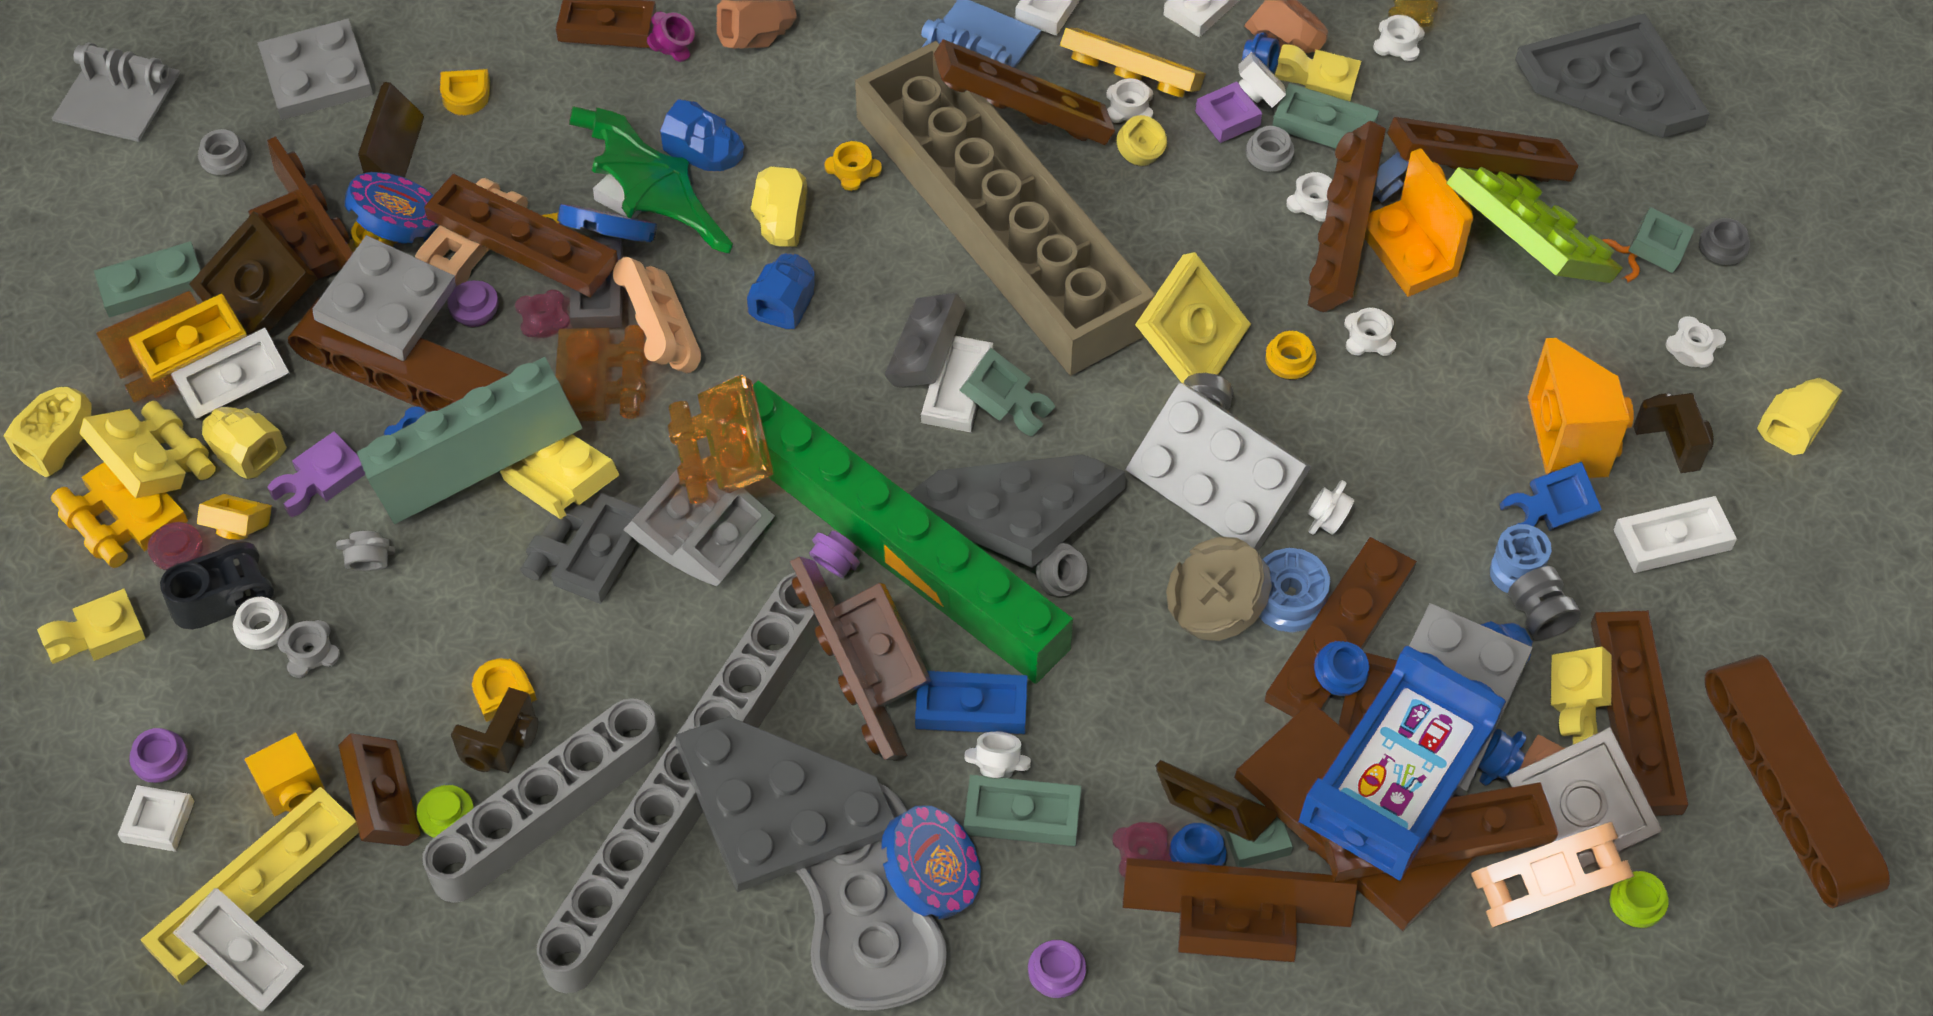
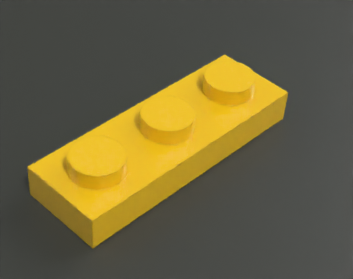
(1132, 62)

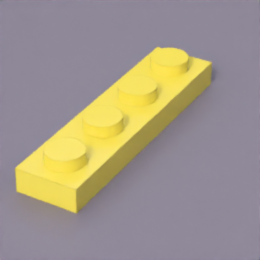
(261, 874)

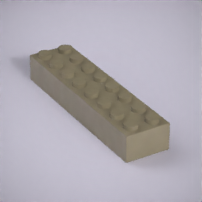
(1005, 210)

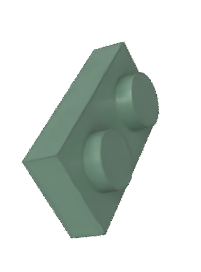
(1319, 115)
(147, 279)
(1022, 810)

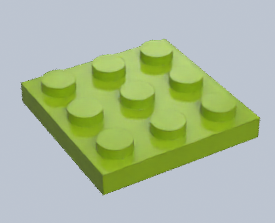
(1535, 226)

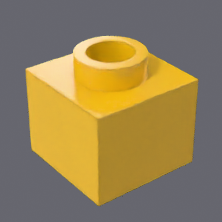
(284, 774)

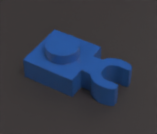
(1557, 498)

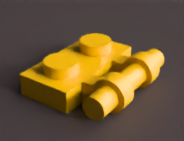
(134, 516)

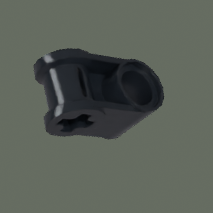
(216, 585)

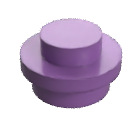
(473, 303)
(834, 553)
(158, 755)
(1056, 969)

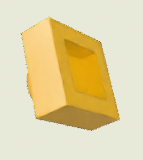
(233, 516)

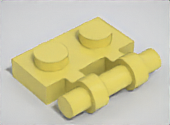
(136, 453)

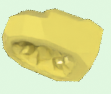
(780, 205)
(1799, 415)
(49, 429)
(243, 440)

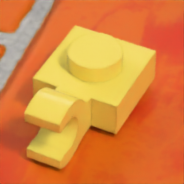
(1324, 73)
(100, 626)
(1577, 687)

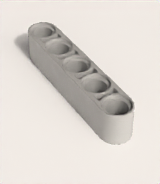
(531, 823)

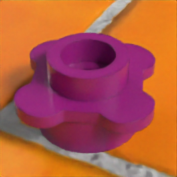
(671, 35)

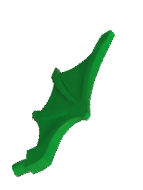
(647, 176)

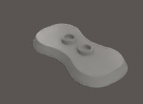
(866, 940)

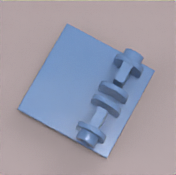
(983, 32)

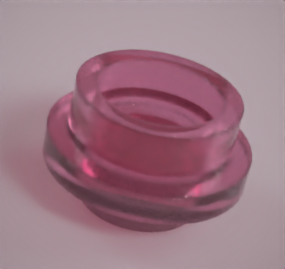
(174, 544)

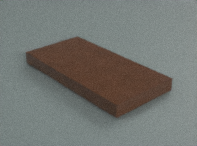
(1284, 774)

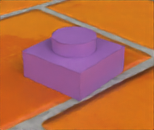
(1228, 112)

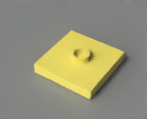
(1193, 320)

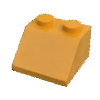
(1577, 411)

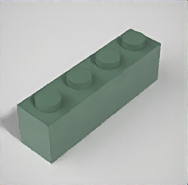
(468, 440)

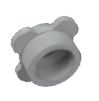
(365, 551)
(303, 635)

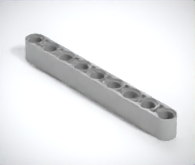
(670, 796)

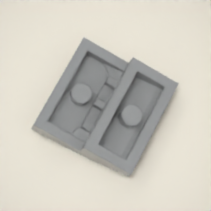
(703, 536)

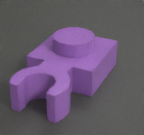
(321, 469)

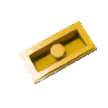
(186, 337)

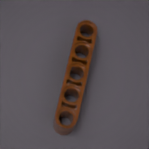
(426, 378)
(1797, 781)

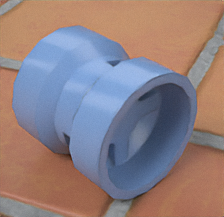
(1517, 553)

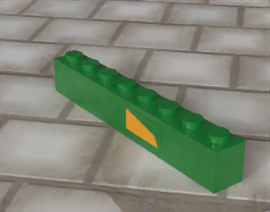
(912, 541)

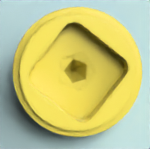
(1141, 140)

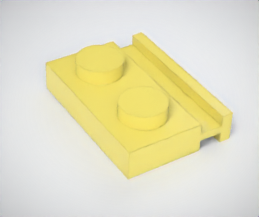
(561, 474)

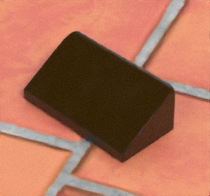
(390, 133)
(1214, 802)

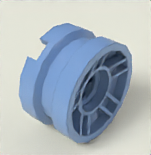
(1311, 580)

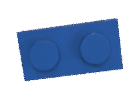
(972, 702)

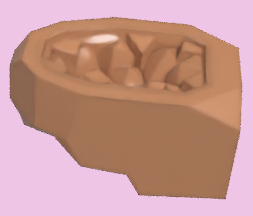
(753, 22)
(1290, 24)

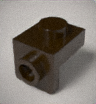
(1684, 426)
(509, 731)

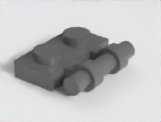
(595, 552)

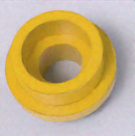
(1293, 344)

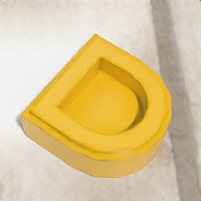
(465, 90)
(492, 682)

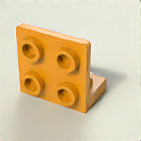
(1424, 232)

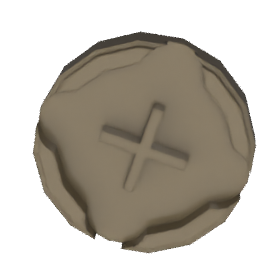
(1219, 589)

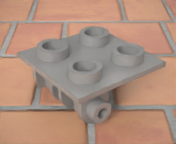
(115, 92)

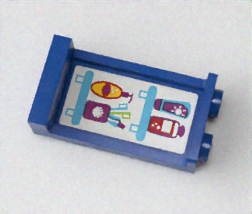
(1403, 762)

